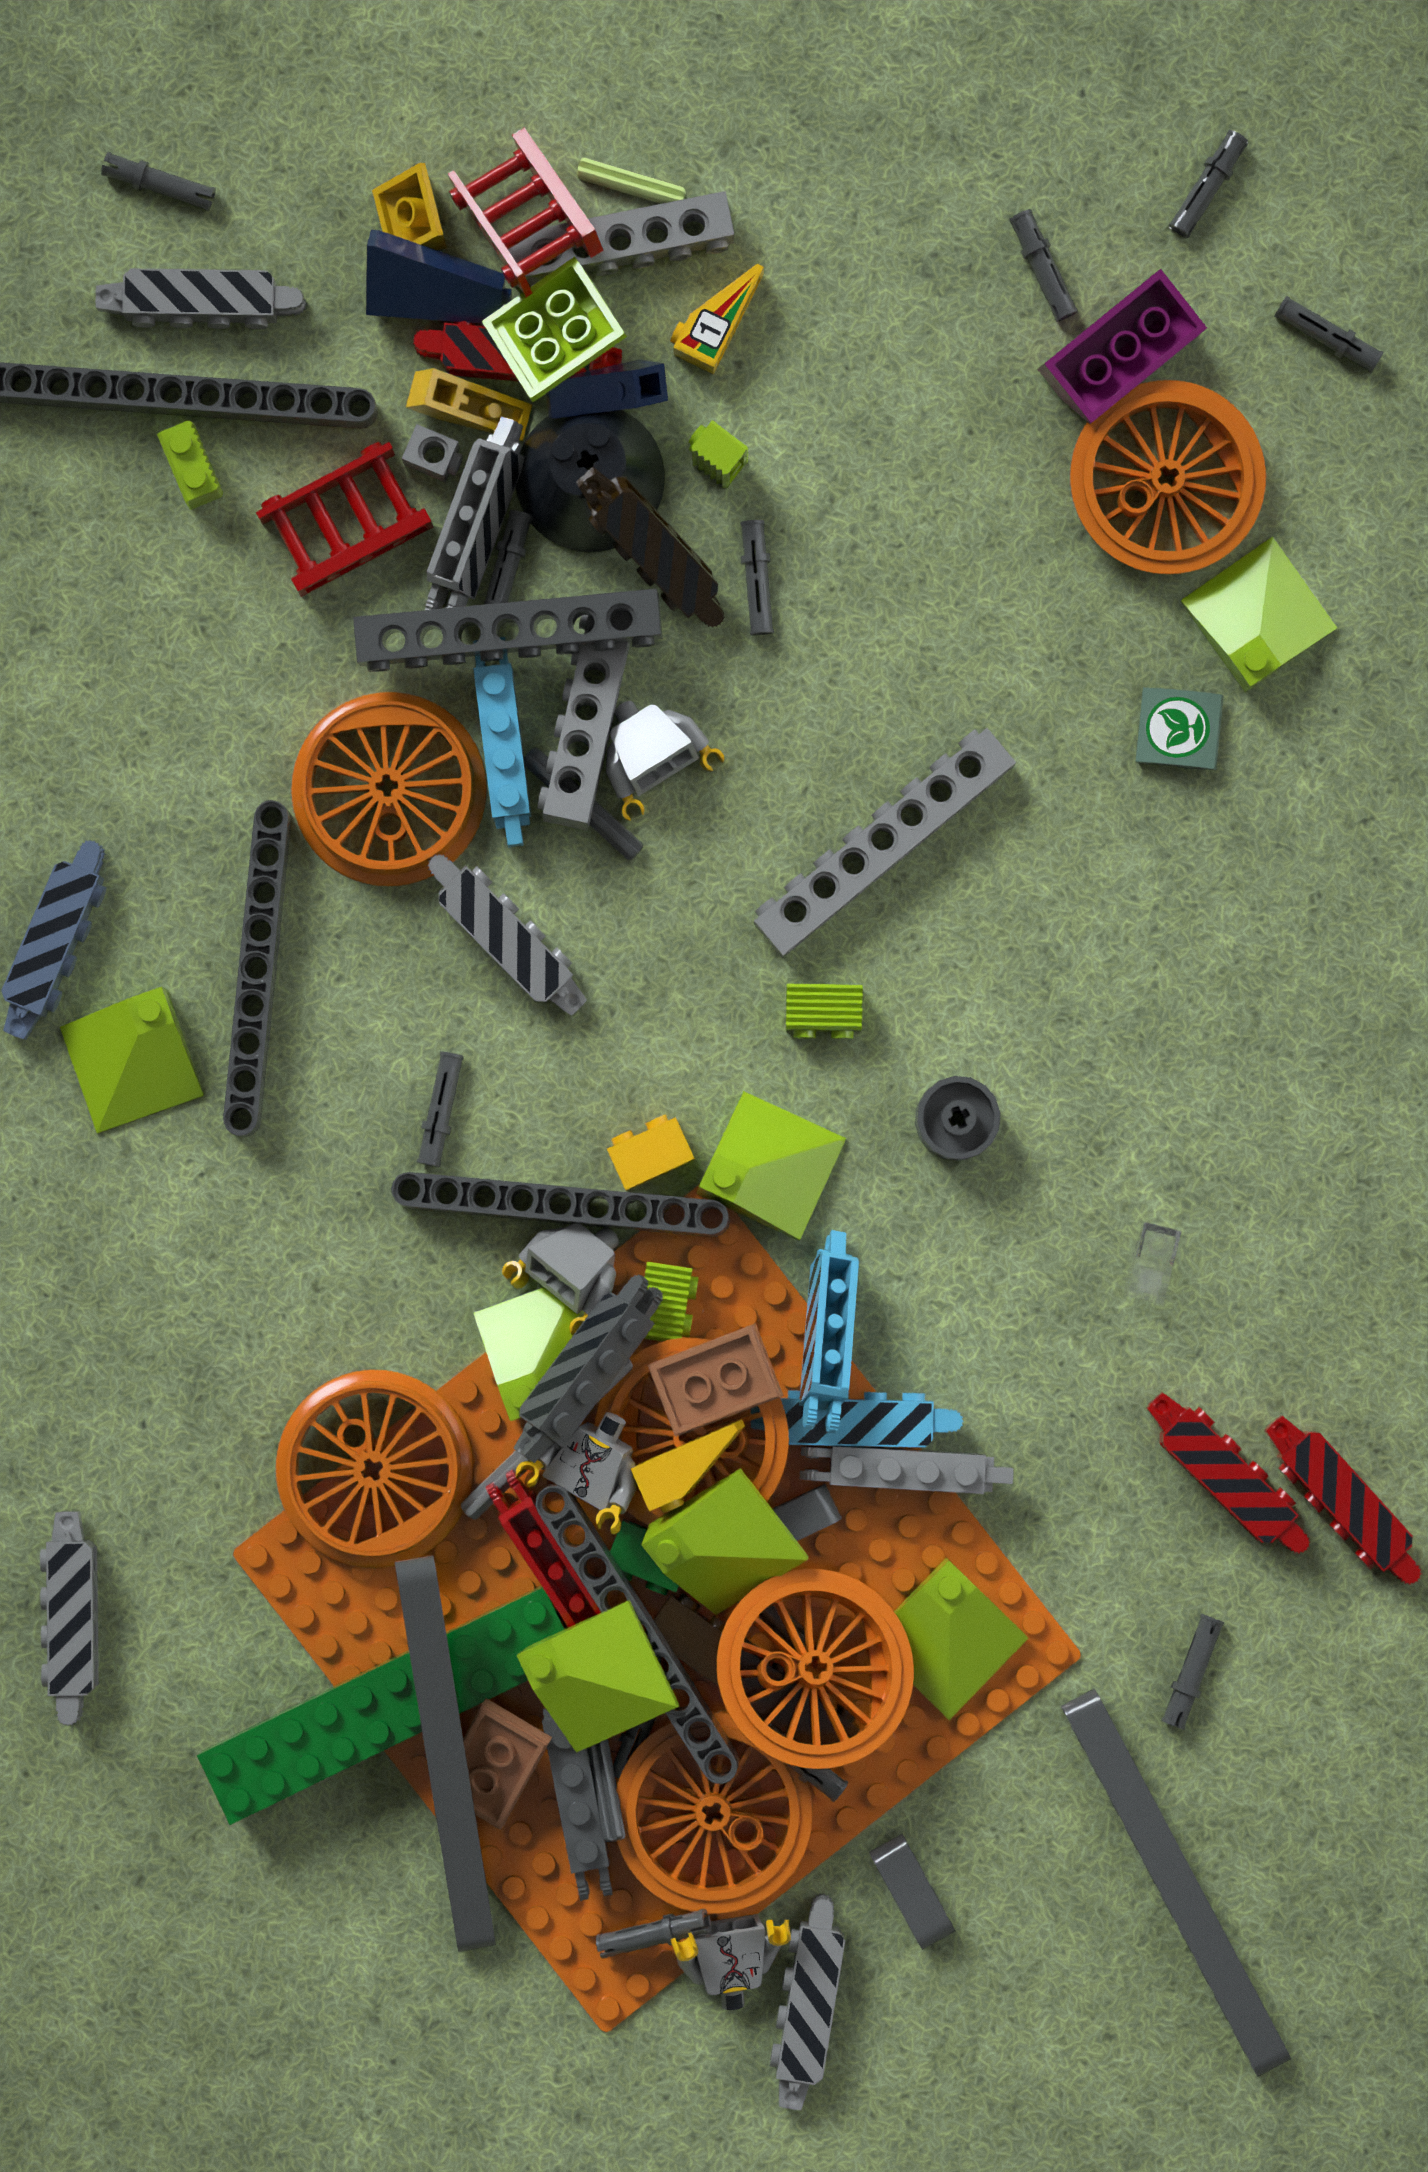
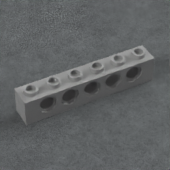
(635, 224)
(576, 808)

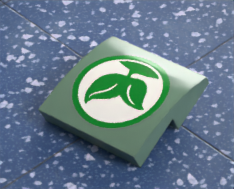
(1179, 728)

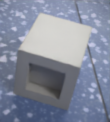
(424, 439)

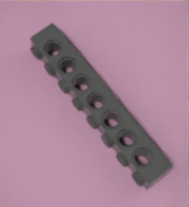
(373, 630)

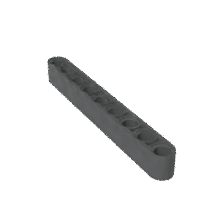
(251, 950)
(543, 1196)
(616, 1580)

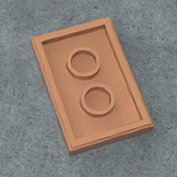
(715, 1380)
(500, 1760)

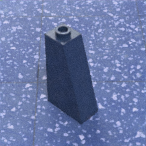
(428, 284)

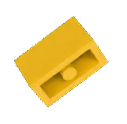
(650, 1152)

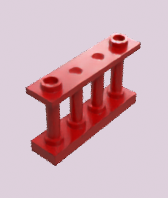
(543, 183)
(376, 538)

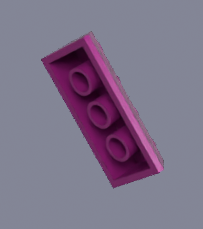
(1122, 347)

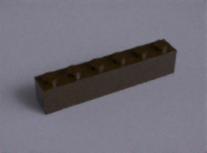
(697, 1642)

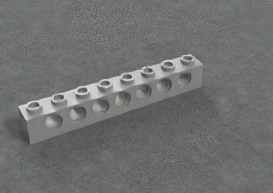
(992, 763)

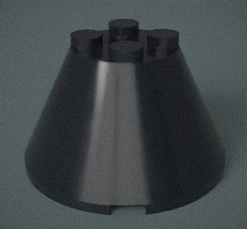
(558, 456)

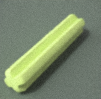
(628, 182)

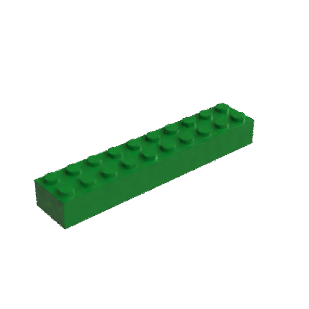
(370, 1710)

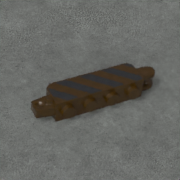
(653, 545)

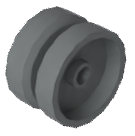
(979, 1114)

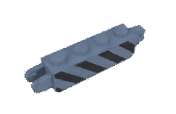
(52, 938)

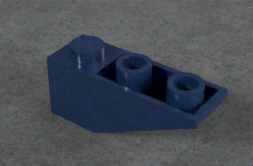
(609, 389)

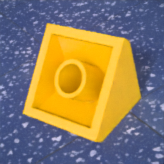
(409, 208)

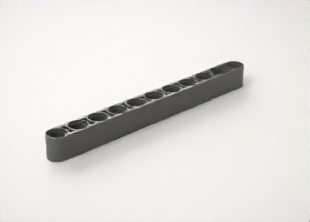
(192, 391)
(445, 1752)
(1176, 1882)

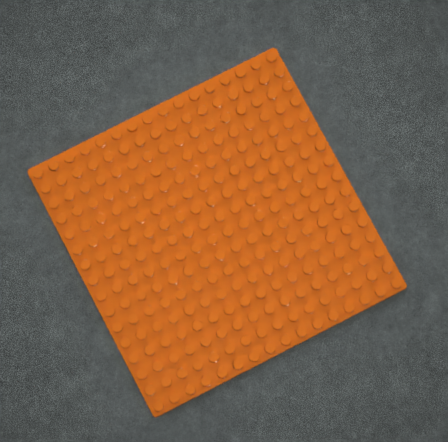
(886, 1539)

